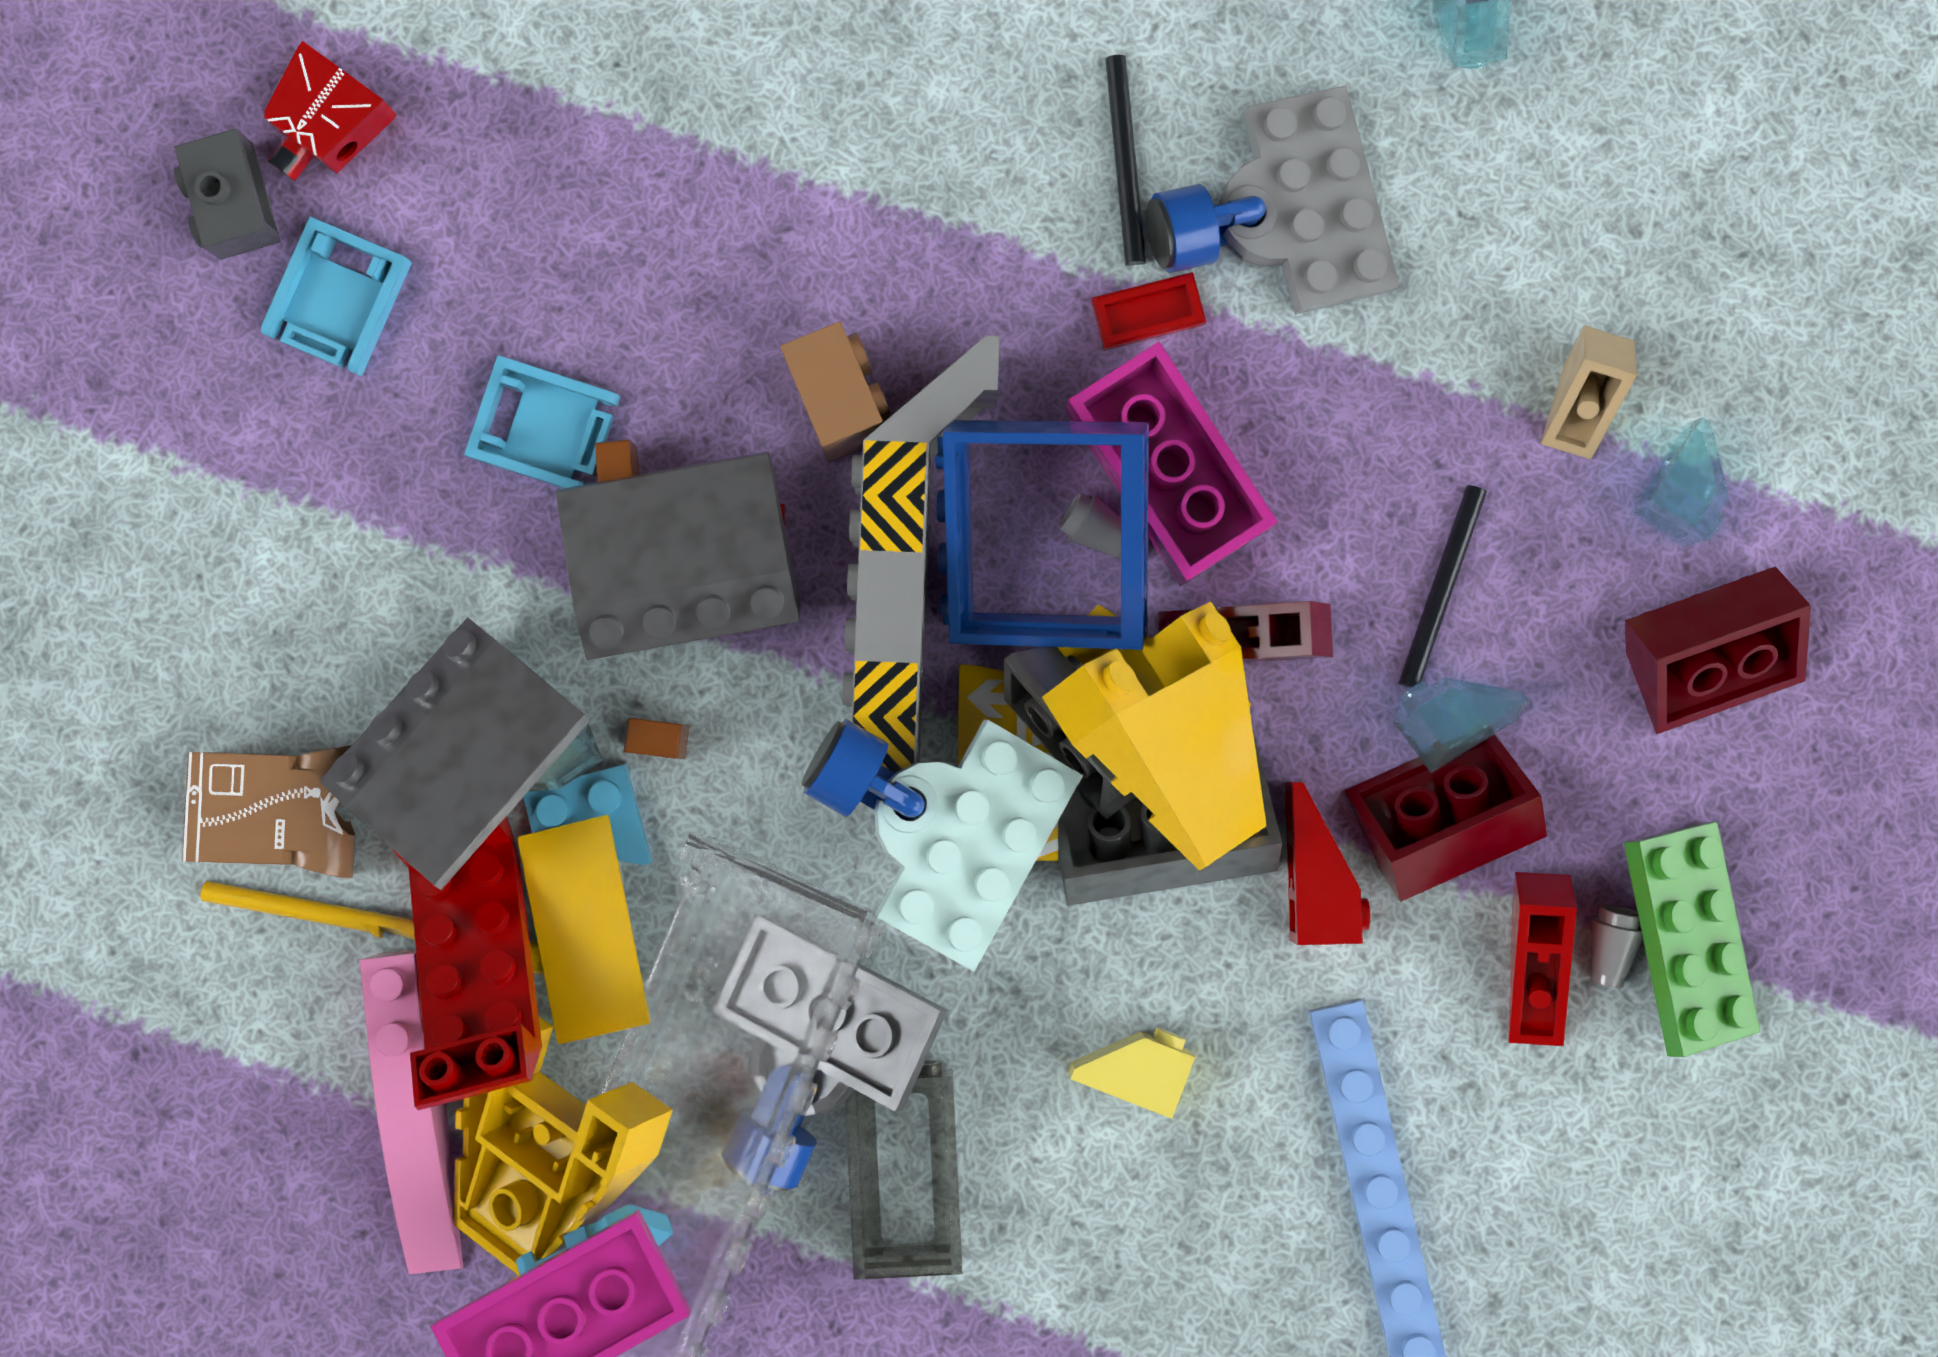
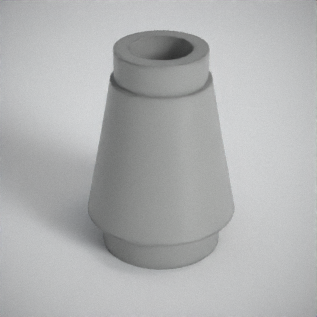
(1092, 525)
(1614, 944)

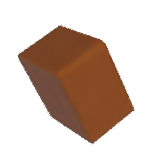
(616, 459)
(656, 738)

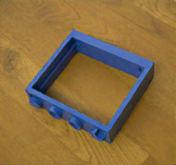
(955, 554)

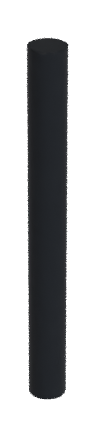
(1125, 160)
(1442, 586)

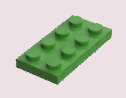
(1692, 938)

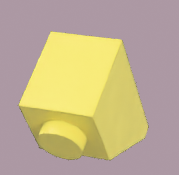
(1139, 1070)

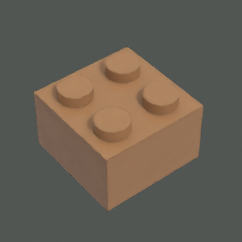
(833, 388)

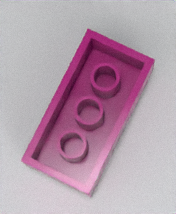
(1197, 489)

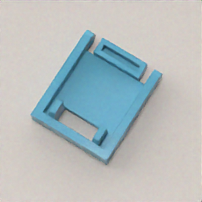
(331, 305)
(552, 426)

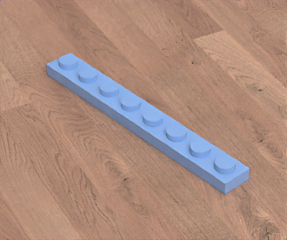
(1376, 1180)

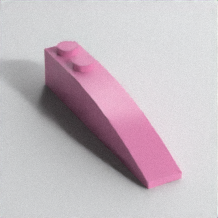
(412, 1140)

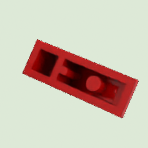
(1321, 886)
(1541, 957)

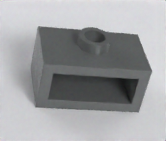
(225, 194)

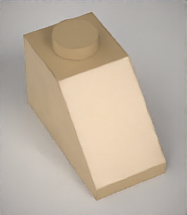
(1590, 391)

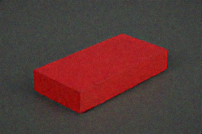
(1148, 311)

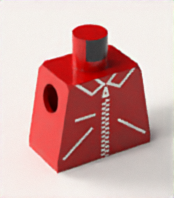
(322, 114)

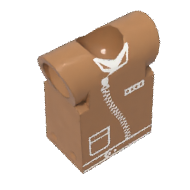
(266, 812)

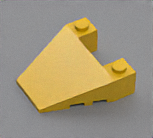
(1181, 748)
(547, 1161)

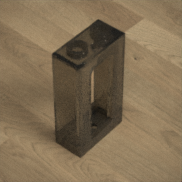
(870, 1253)

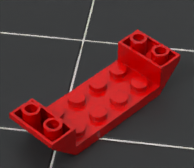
(474, 977)

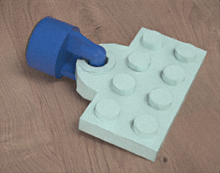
(956, 831)

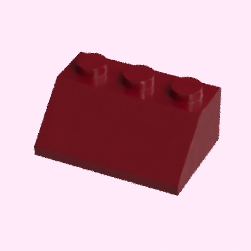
(1719, 648)
(1448, 820)

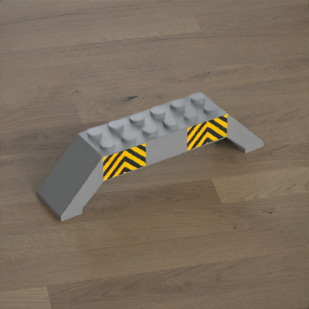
(894, 551)

